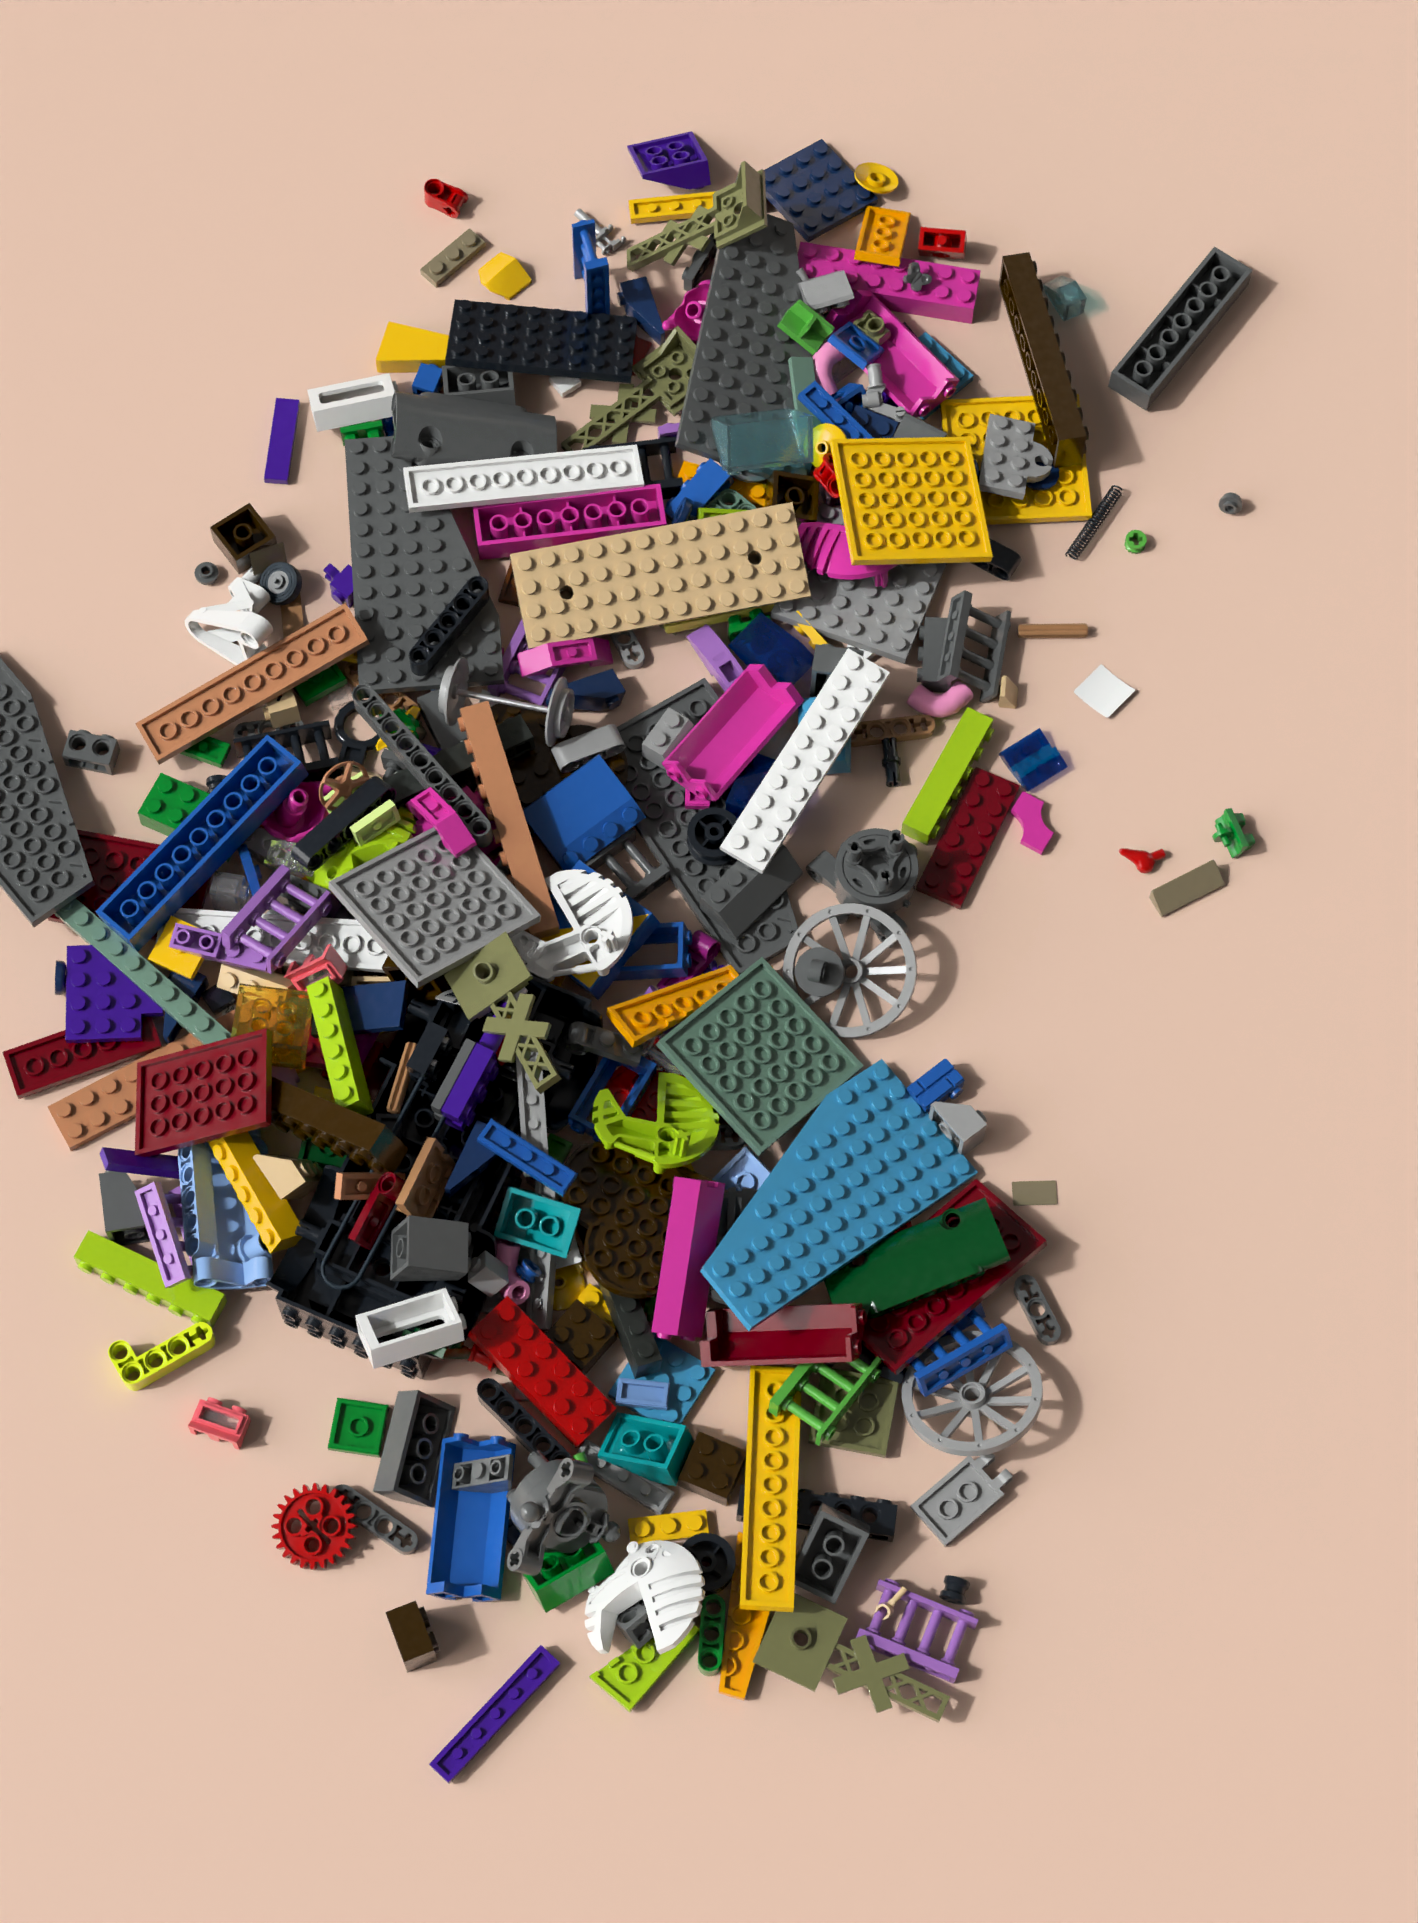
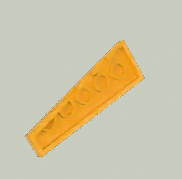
(662, 1009)
(742, 1637)

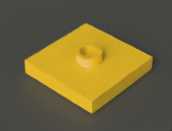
(172, 959)

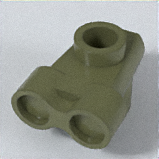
(873, 327)

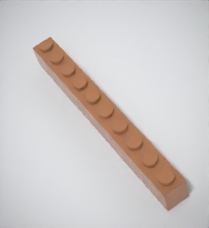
(507, 814)

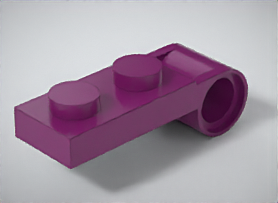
(702, 951)

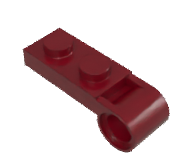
(376, 1210)

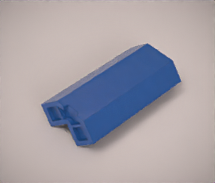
(468, 1527)

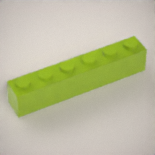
(947, 775)
(339, 1046)
(143, 1276)

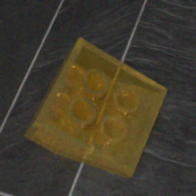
(282, 1012)

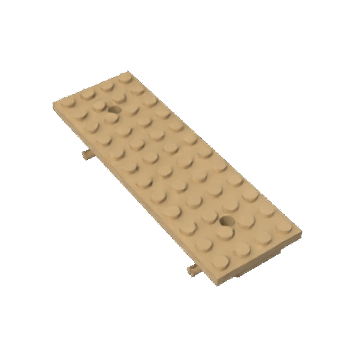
(660, 575)

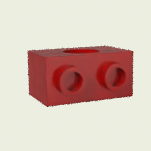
(942, 243)

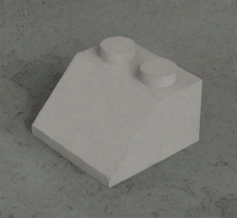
(665, 736)
(959, 1124)

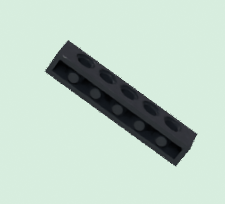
(884, 1510)

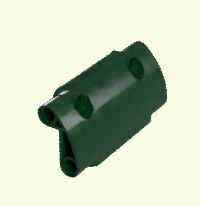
(922, 1261)

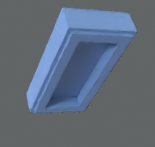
(642, 1394)

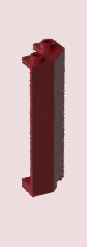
(789, 1337)

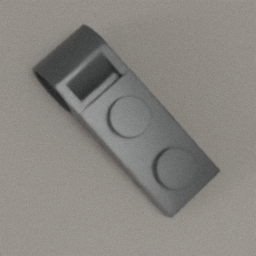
(700, 263)
(602, 1042)

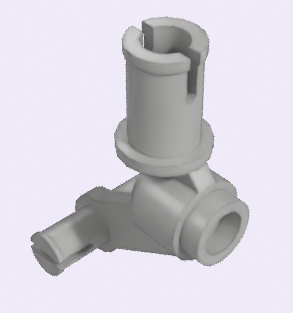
(873, 396)

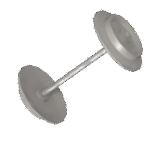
(454, 692)

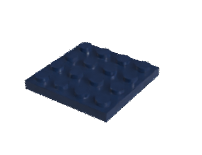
(816, 190)

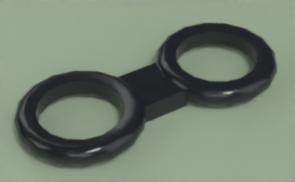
(351, 749)

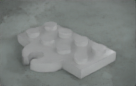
(1011, 457)

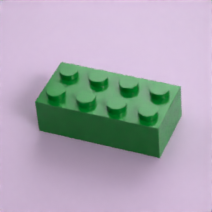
(169, 804)

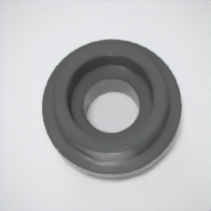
(1230, 503)
(206, 579)

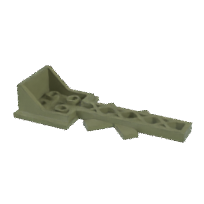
(737, 212)
(654, 371)
(487, 980)
(807, 1663)

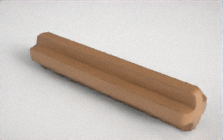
(1072, 630)
(401, 1081)

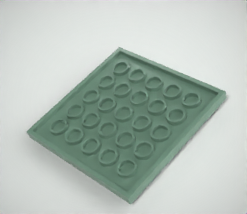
(759, 1055)

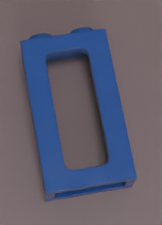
(664, 933)
(598, 1081)

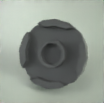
(820, 971)

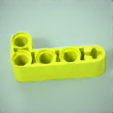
(163, 1351)

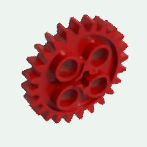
(298, 1543)

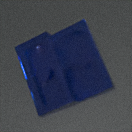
(1033, 760)

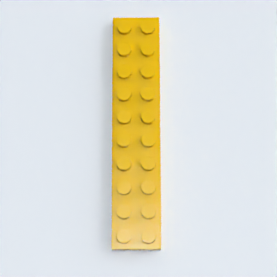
(769, 1496)

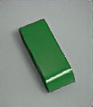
(716, 1623)

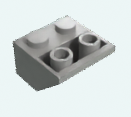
(826, 291)

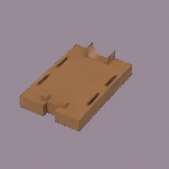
(426, 1181)

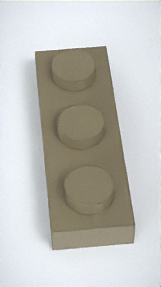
(452, 258)

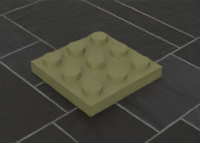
(866, 1423)

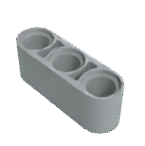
(581, 749)

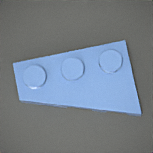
(743, 1171)

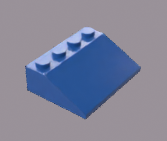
(582, 814)

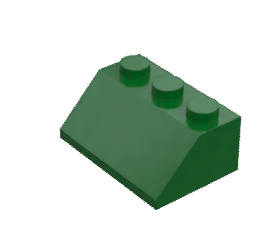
(568, 1575)

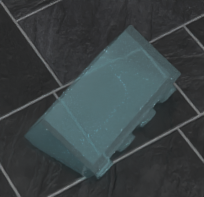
(763, 440)

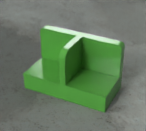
(805, 326)

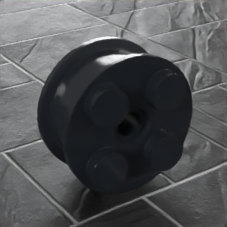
(706, 834)
(720, 1556)

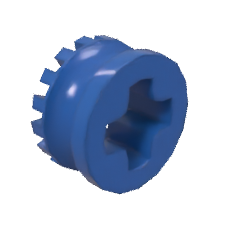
(528, 1270)

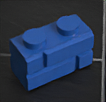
(936, 1085)

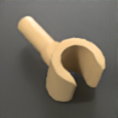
(891, 1603)

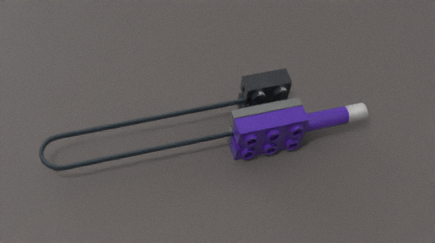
(452, 1105)

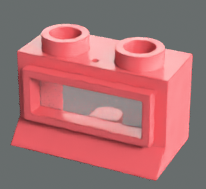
(315, 969)
(220, 1422)

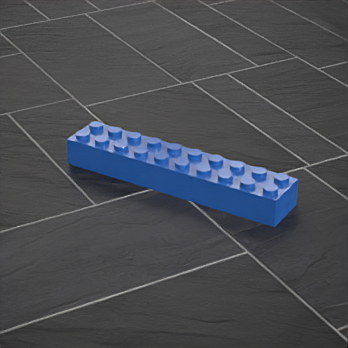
(202, 842)

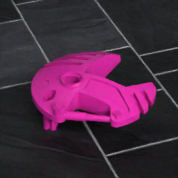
(827, 551)

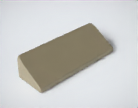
(1186, 888)

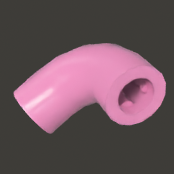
(823, 363)
(940, 704)
(517, 1288)

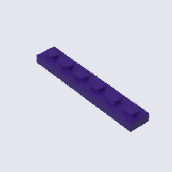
(494, 1714)

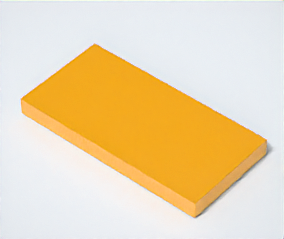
(882, 236)

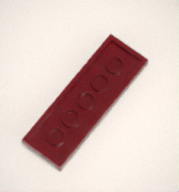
(967, 838)
(54, 1062)

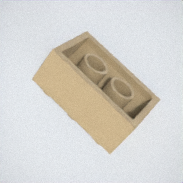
(289, 1175)

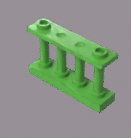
(799, 1382)

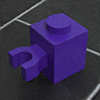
(341, 584)

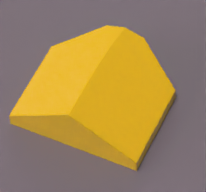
(504, 276)

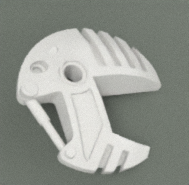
(594, 913)
(666, 1581)

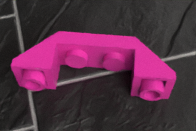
(563, 654)
(444, 819)

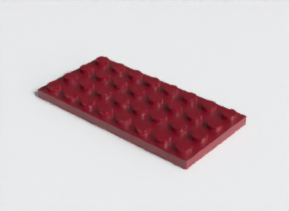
(912, 1329)

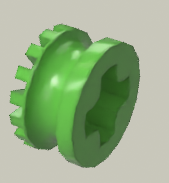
(1129, 544)

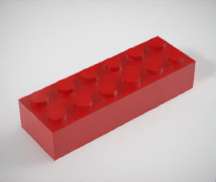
(541, 1371)

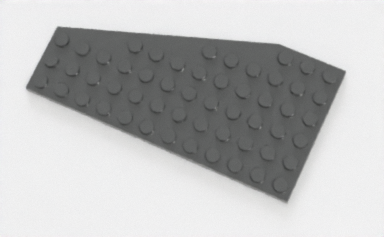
(739, 348)
(406, 576)
(666, 834)
(39, 842)

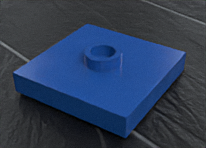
(856, 345)
(252, 872)

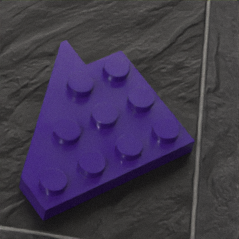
(102, 1000)

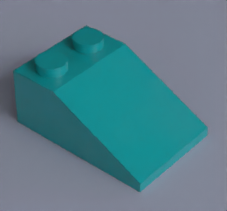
(537, 1221)
(647, 1447)

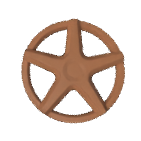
(342, 784)

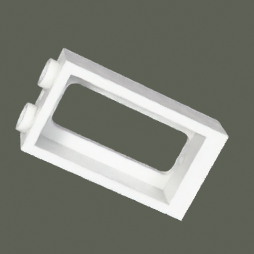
(352, 402)
(407, 1315)

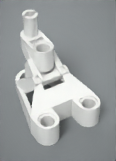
(236, 625)

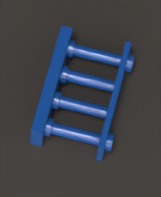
(590, 268)
(965, 1358)

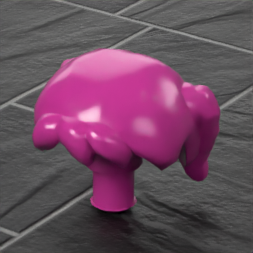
(690, 312)
(298, 813)

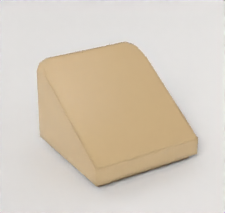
(1007, 694)

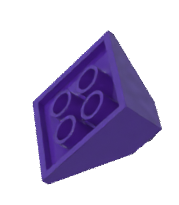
(672, 161)

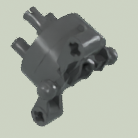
(871, 870)
(557, 1511)

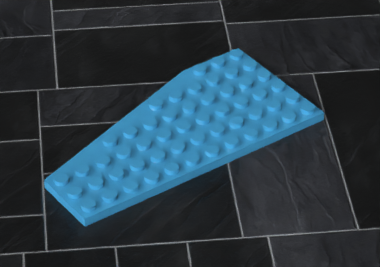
(838, 1190)

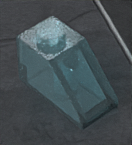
(1065, 297)

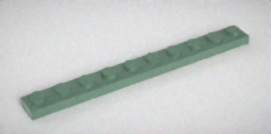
(142, 973)

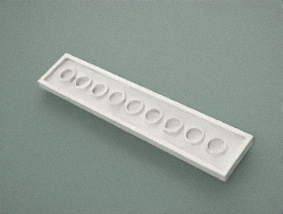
(522, 478)
(804, 761)
(345, 935)

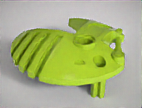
(353, 855)
(680, 1136)

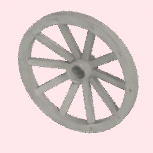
(898, 934)
(975, 1408)

